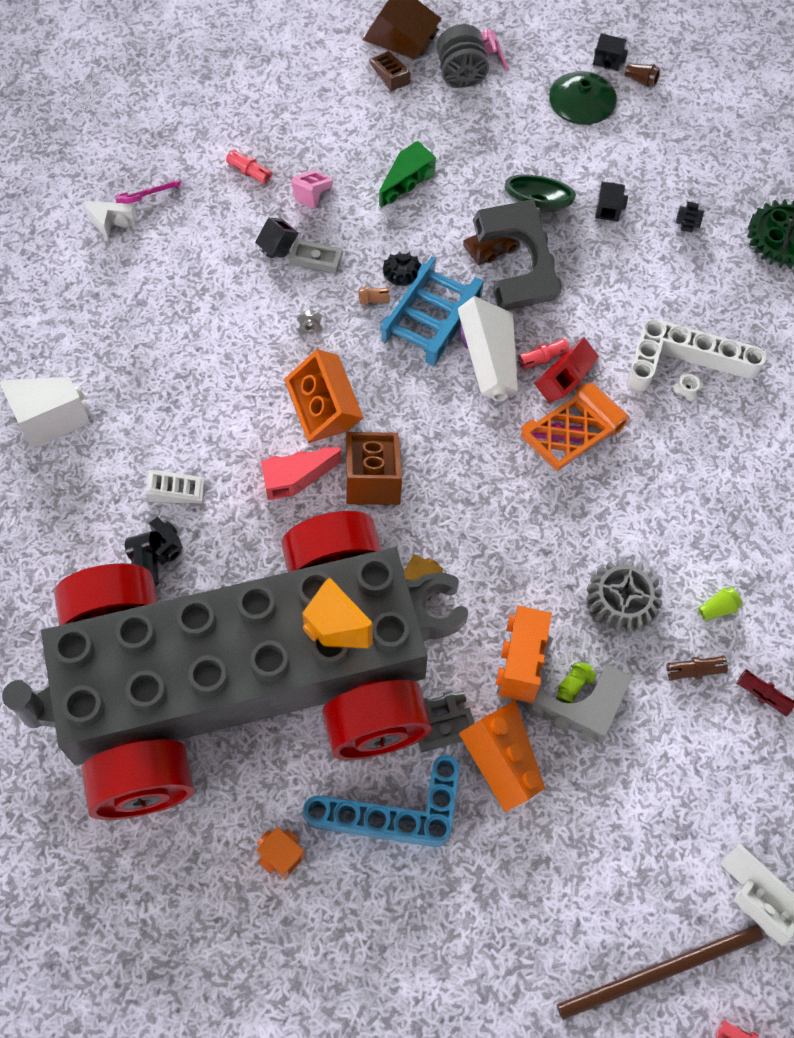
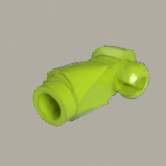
(573, 683)

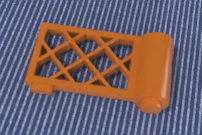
(596, 410)

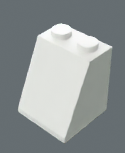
(46, 407)

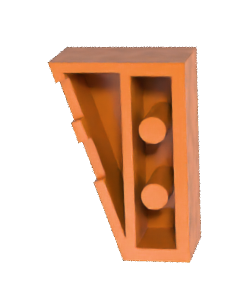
(505, 756)

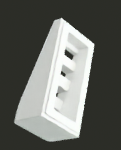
(174, 496)

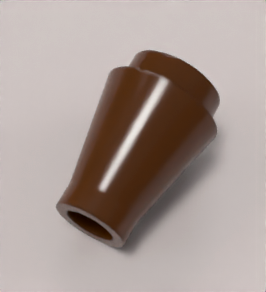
(643, 73)

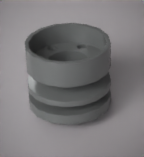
(462, 56)

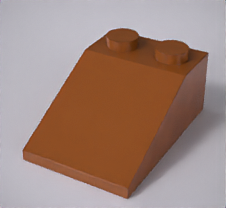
(373, 468)

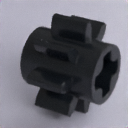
(689, 216)

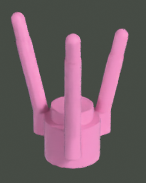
(492, 46)

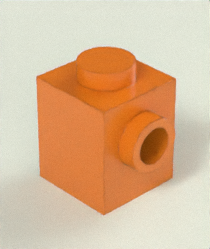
(280, 852)

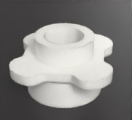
(691, 381)

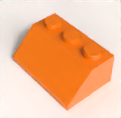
(323, 396)

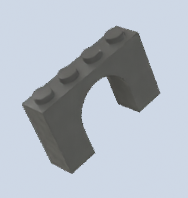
(521, 223)

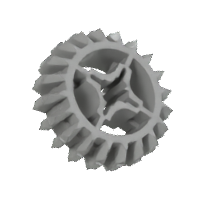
(646, 598)

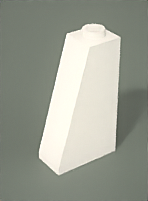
(491, 347)

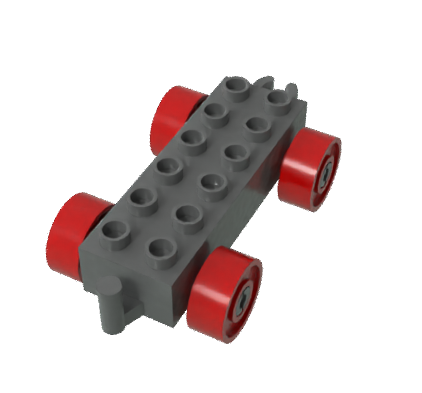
(150, 672)

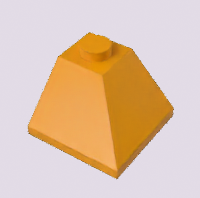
(336, 619)

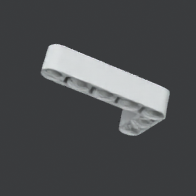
(690, 349)

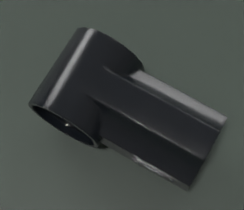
(142, 551)

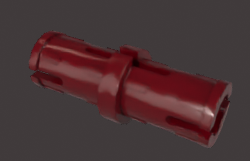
(766, 692)

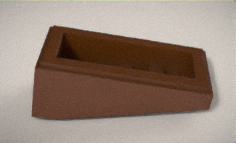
(392, 80)

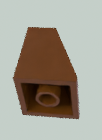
(404, 27)

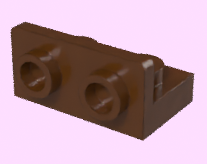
(489, 250)

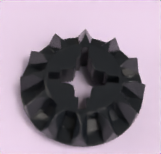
(401, 277)

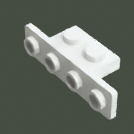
(762, 894)

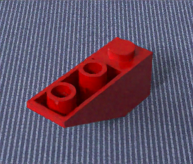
(567, 371)

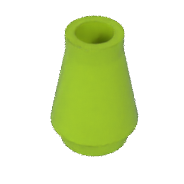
(721, 604)

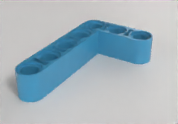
(393, 816)

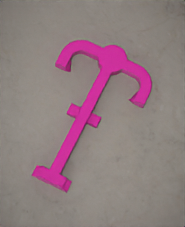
(134, 197)

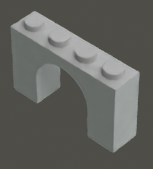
(588, 717)

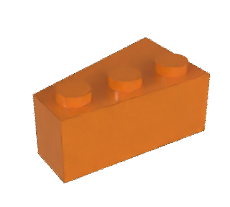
(524, 654)

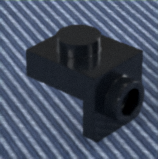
(168, 536)

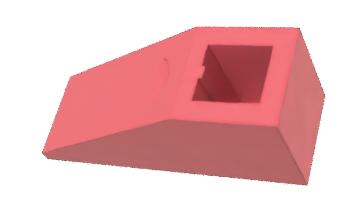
(295, 472)

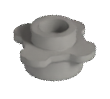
(311, 317)

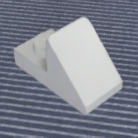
(106, 214)

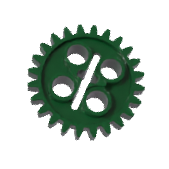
(769, 231)

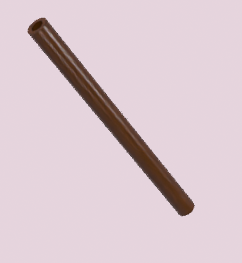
(659, 972)

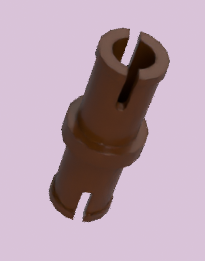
(697, 668)

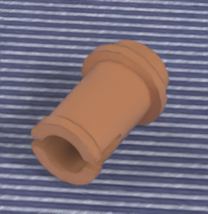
(374, 295)

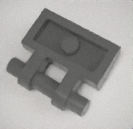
(449, 725)

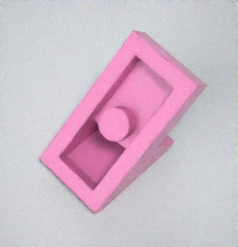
(309, 186)

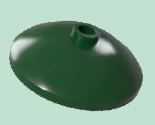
(582, 97)
(547, 193)

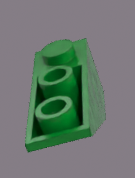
(408, 170)

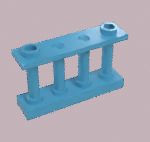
(445, 329)

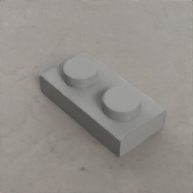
(316, 256)

